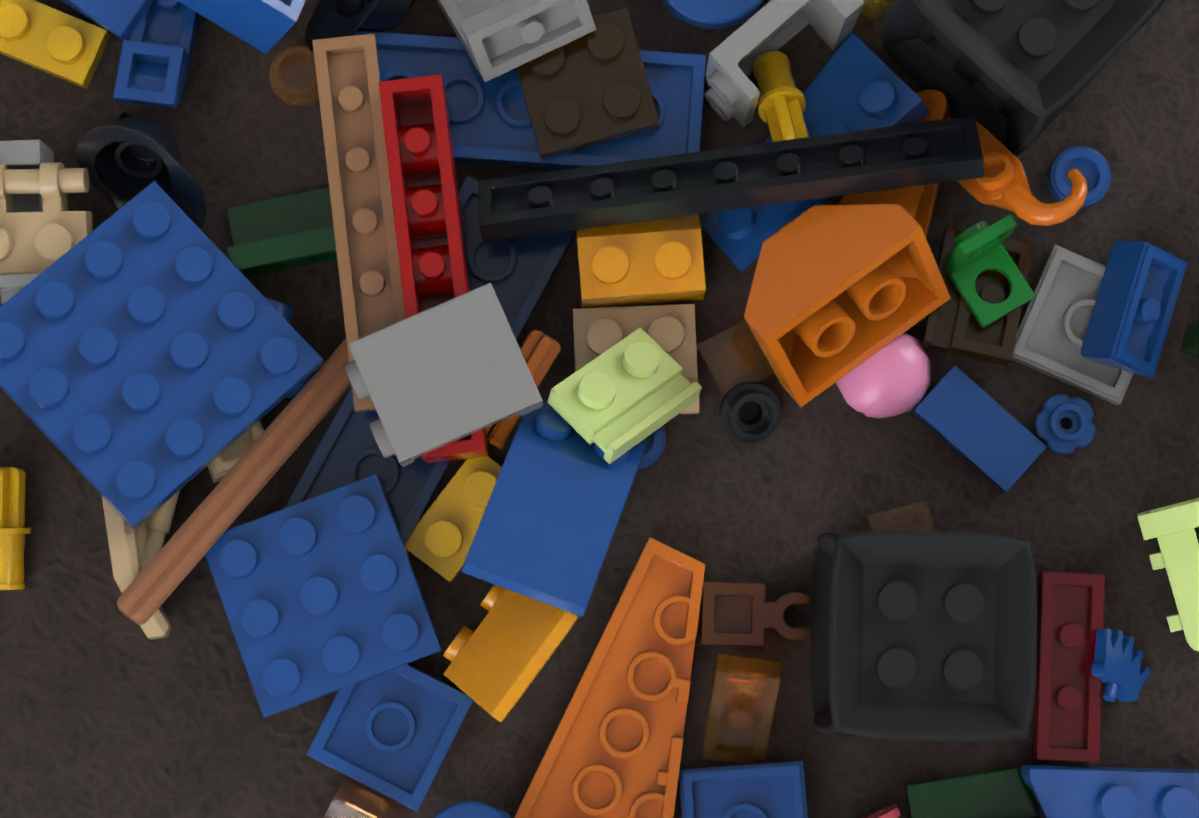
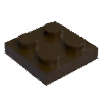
(589, 89)

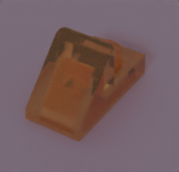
(740, 709)

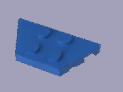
(1113, 791)

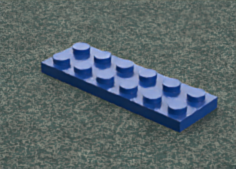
(492, 117)

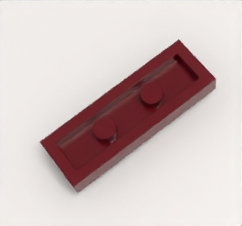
(1065, 691)

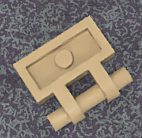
(38, 239)

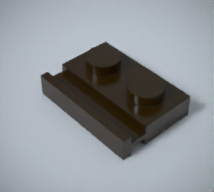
(953, 323)

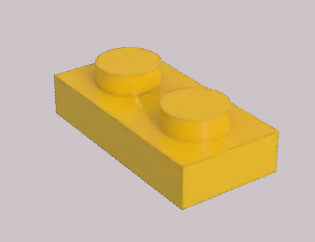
(51, 40)
(451, 522)

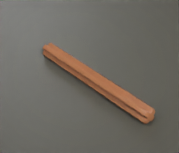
(236, 489)

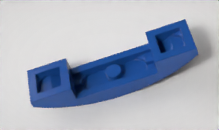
(157, 56)

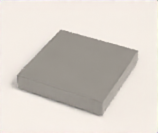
(1057, 323)

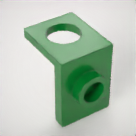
(982, 250)

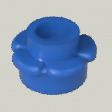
(1049, 423)

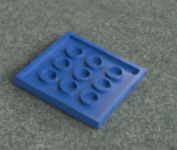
(146, 354)

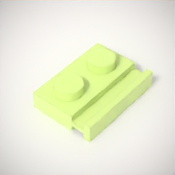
(624, 394)

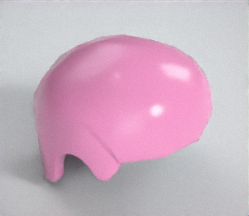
(889, 380)

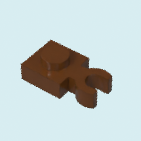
(739, 614)

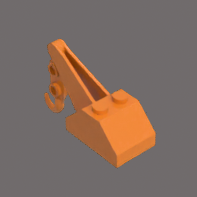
(862, 270)

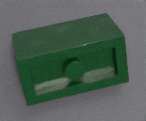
(282, 233)
(973, 795)

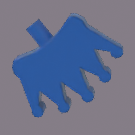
(1118, 666)

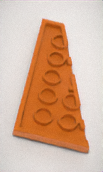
(628, 715)

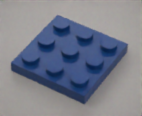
(321, 595)

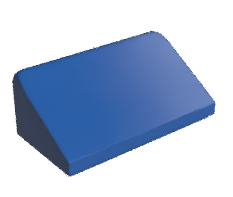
(1134, 307)

